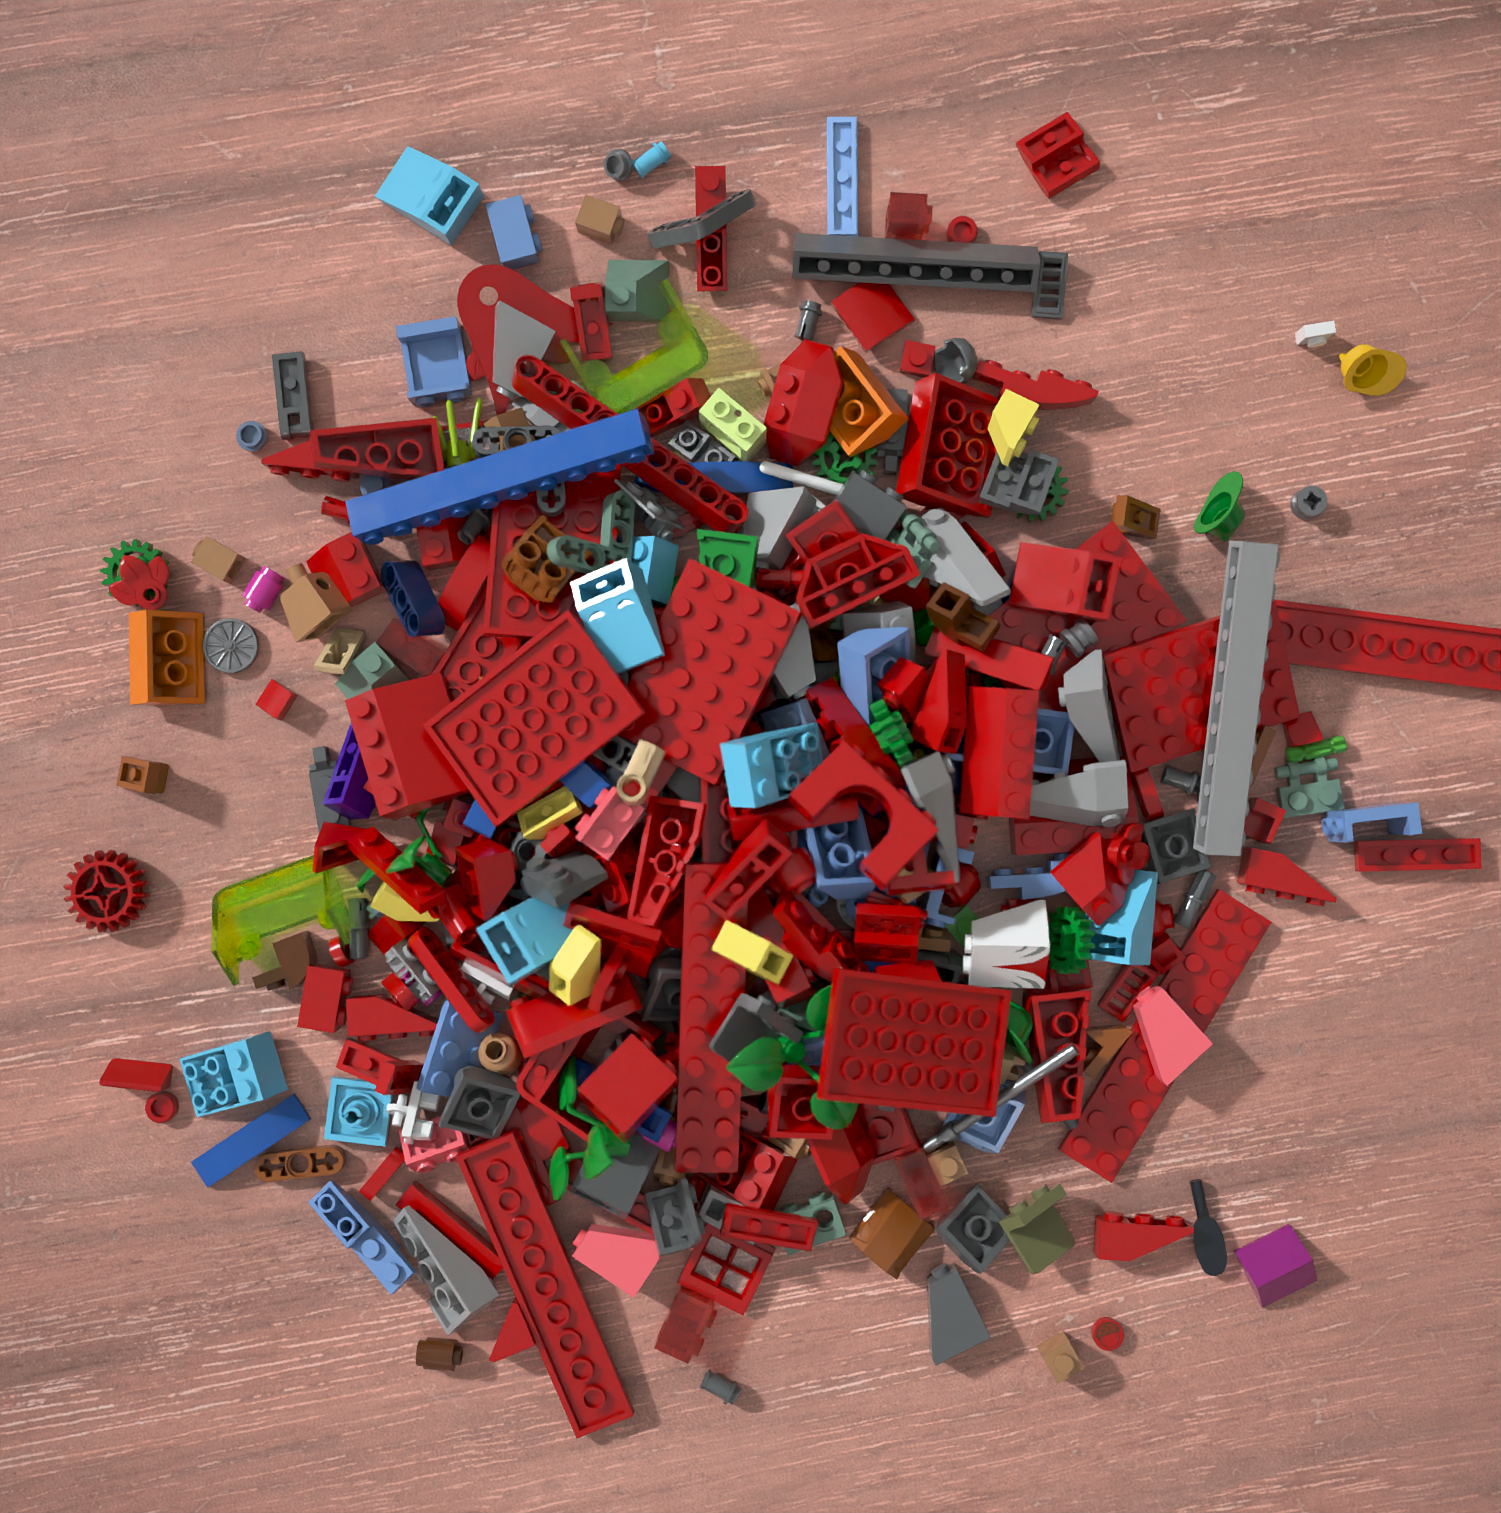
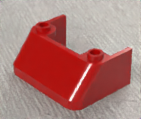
(551, 1021)
(540, 1075)

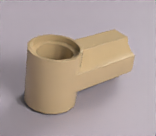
(641, 770)

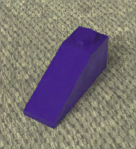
(346, 786)

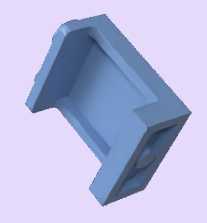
(434, 361)
(1400, 818)
(932, 899)

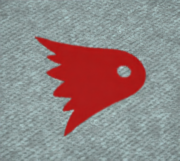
(523, 296)

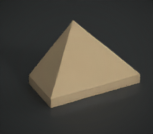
(339, 651)

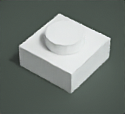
(1315, 334)

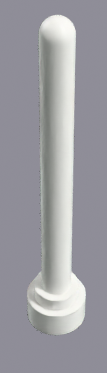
(800, 477)

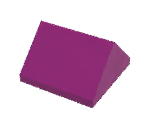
(1276, 1265)

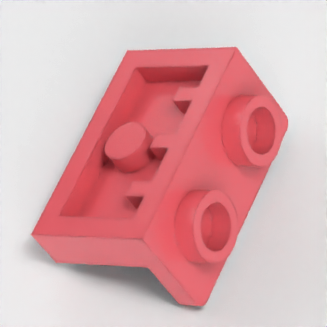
(608, 823)
(442, 1148)

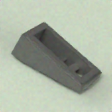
(1056, 259)

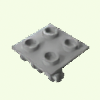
(654, 516)
(402, 956)

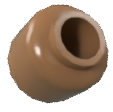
(500, 1053)

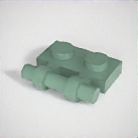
(925, 539)
(1310, 797)

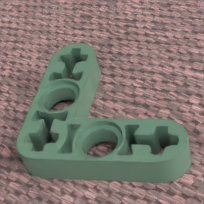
(608, 548)

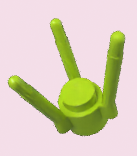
(457, 451)

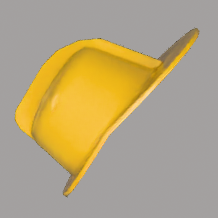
(1372, 370)

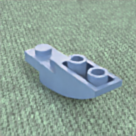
(1032, 883)
(363, 1234)

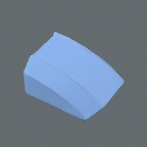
(992, 1132)

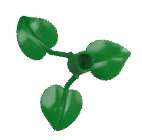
(428, 863)
(760, 1064)
(600, 1141)

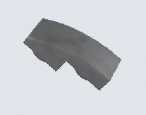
(698, 446)

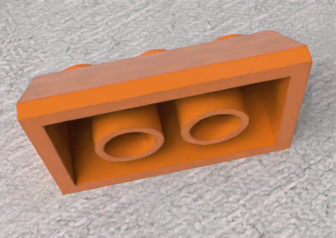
(865, 408)
(166, 658)

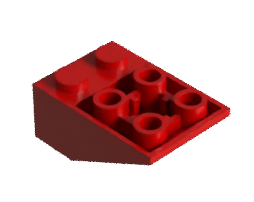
(1064, 581)
(760, 1175)

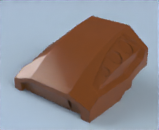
(530, 566)
(891, 1233)

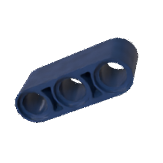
(412, 598)

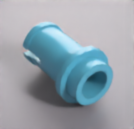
(651, 159)

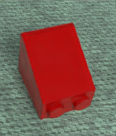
(628, 1086)

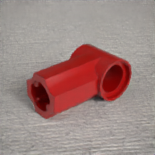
(456, 915)

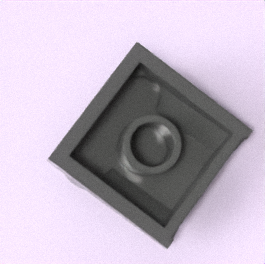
(1171, 846)
(561, 878)
(663, 994)
(480, 1102)
(974, 1229)

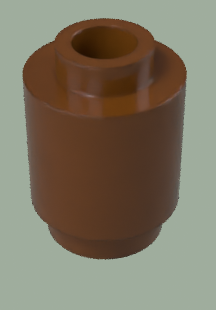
(439, 1354)

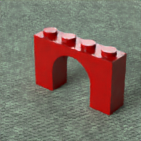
(847, 773)

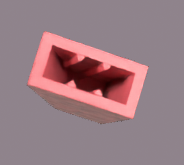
(1168, 1034)
(617, 1255)

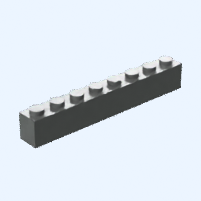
(916, 262)

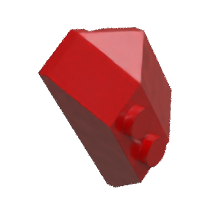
(803, 403)
(851, 576)
(844, 1160)

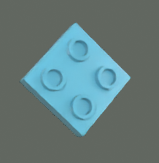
(357, 1112)

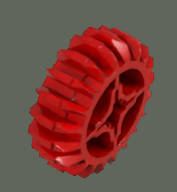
(102, 879)

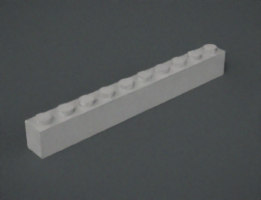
(1235, 697)

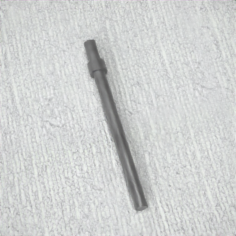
(951, 1130)

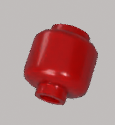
(797, 871)
(963, 890)

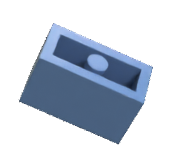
(513, 233)

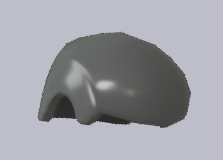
(956, 360)

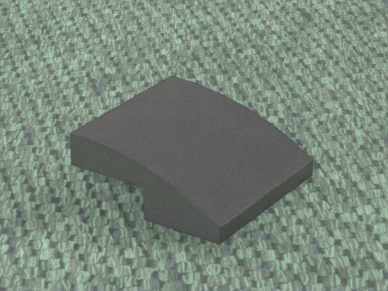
(1021, 484)

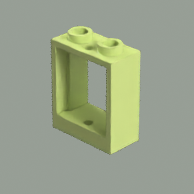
(739, 435)

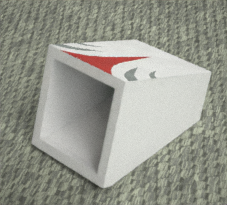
(1009, 948)

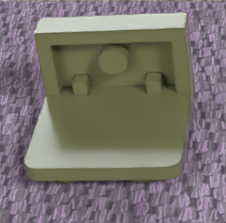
(1038, 1228)

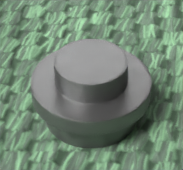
(618, 164)

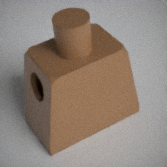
(312, 603)

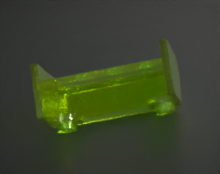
(676, 360)
(271, 904)

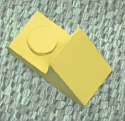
(548, 813)

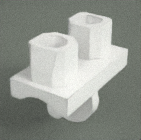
(487, 982)
(413, 1126)

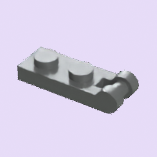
(292, 394)

